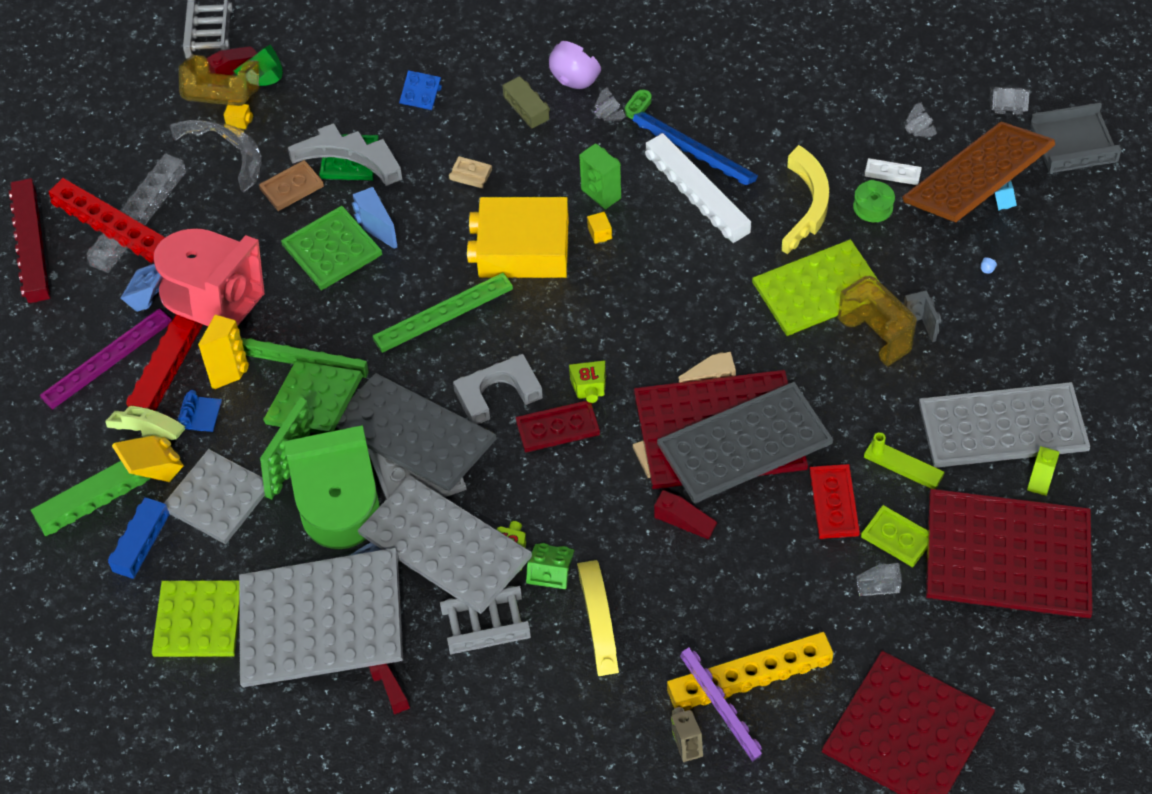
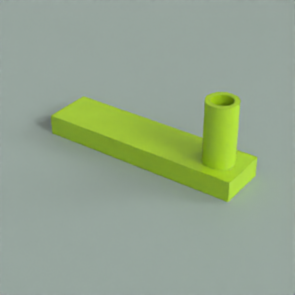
(902, 463)

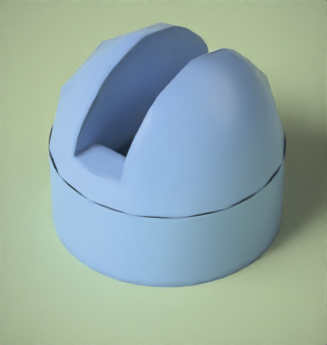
(988, 265)

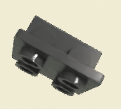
(923, 308)

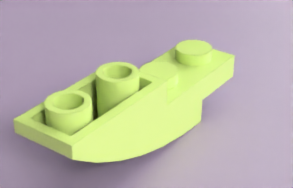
(148, 421)

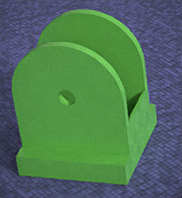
(333, 485)

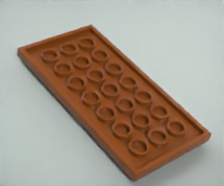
(978, 171)

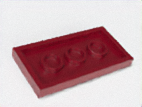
(557, 426)

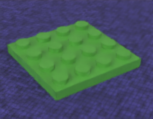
(331, 247)
(324, 388)
(274, 459)

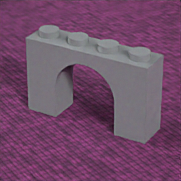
(512, 371)

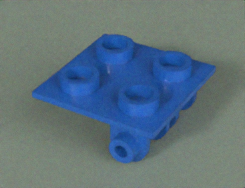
(420, 90)
(199, 412)

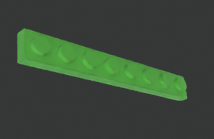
(442, 312)
(290, 354)

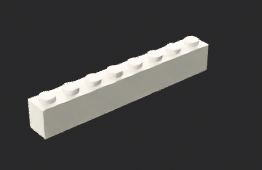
(698, 188)

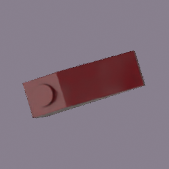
(228, 60)
(684, 515)

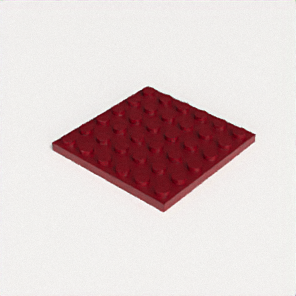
(908, 729)

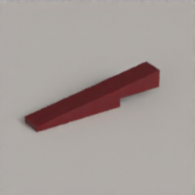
(396, 696)

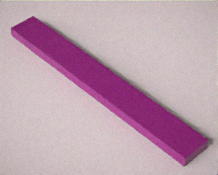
(105, 359)

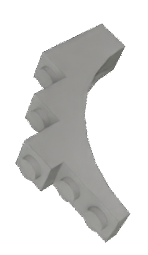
(350, 147)

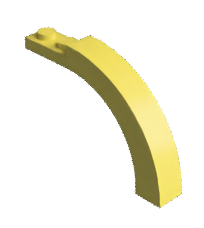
(813, 174)

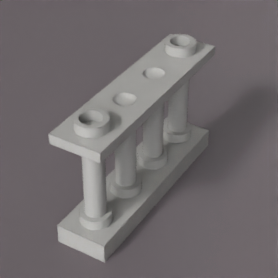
(192, 21)
(489, 637)

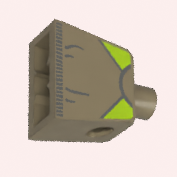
(683, 728)

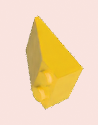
(149, 457)

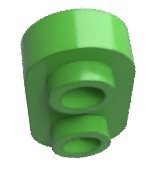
(638, 103)

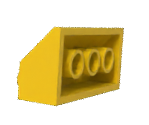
(223, 352)

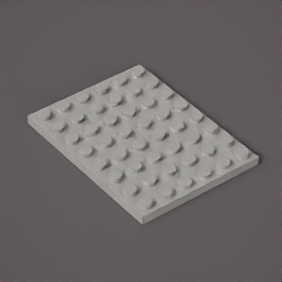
(320, 617)

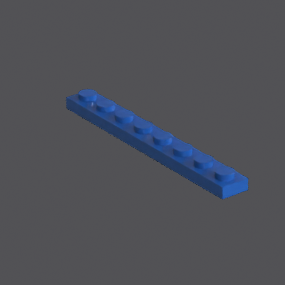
(699, 150)

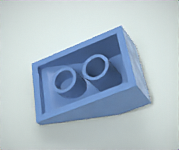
(373, 216)
(142, 288)

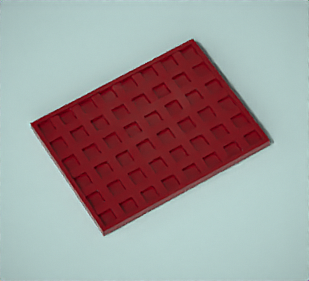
(680, 405)
(1009, 553)

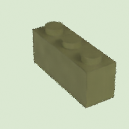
(526, 102)

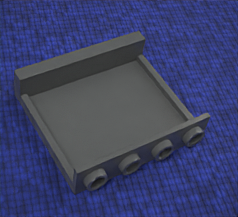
(1078, 136)

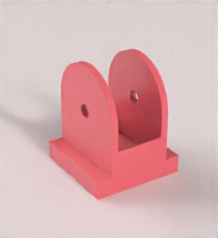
(219, 281)

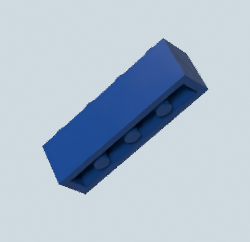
(138, 538)

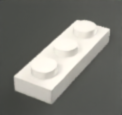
(893, 171)

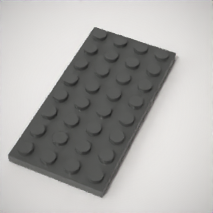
(416, 432)
(744, 442)

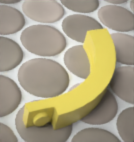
(599, 617)

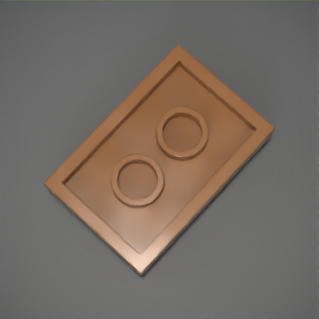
(291, 185)

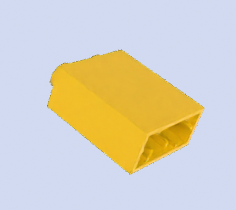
(520, 237)

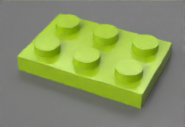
(897, 536)

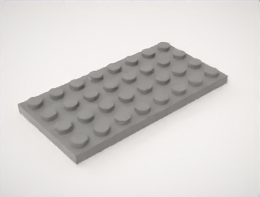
(1003, 424)
(445, 544)

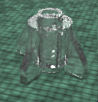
(607, 107)
(919, 122)

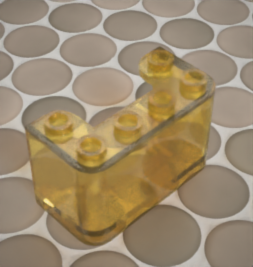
(207, 87)
(883, 312)

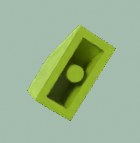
(1043, 471)

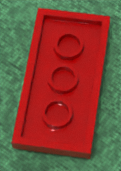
(834, 501)

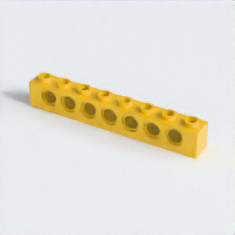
(757, 663)

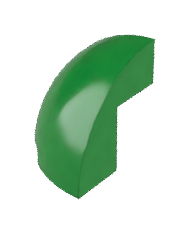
(269, 66)

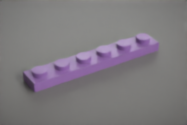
(726, 710)

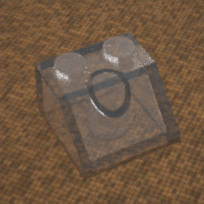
(1009, 99)

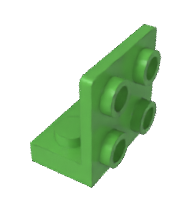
(549, 566)

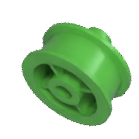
(874, 201)

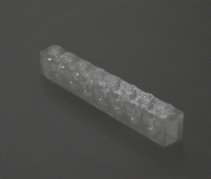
(139, 207)

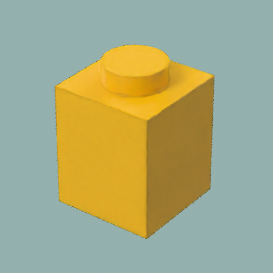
(238, 116)
(599, 227)

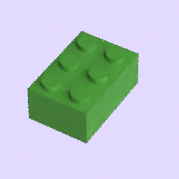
(600, 176)

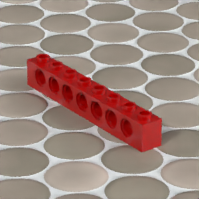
(105, 219)

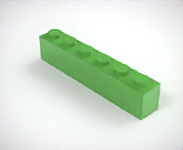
(85, 497)

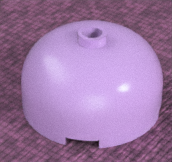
(573, 66)

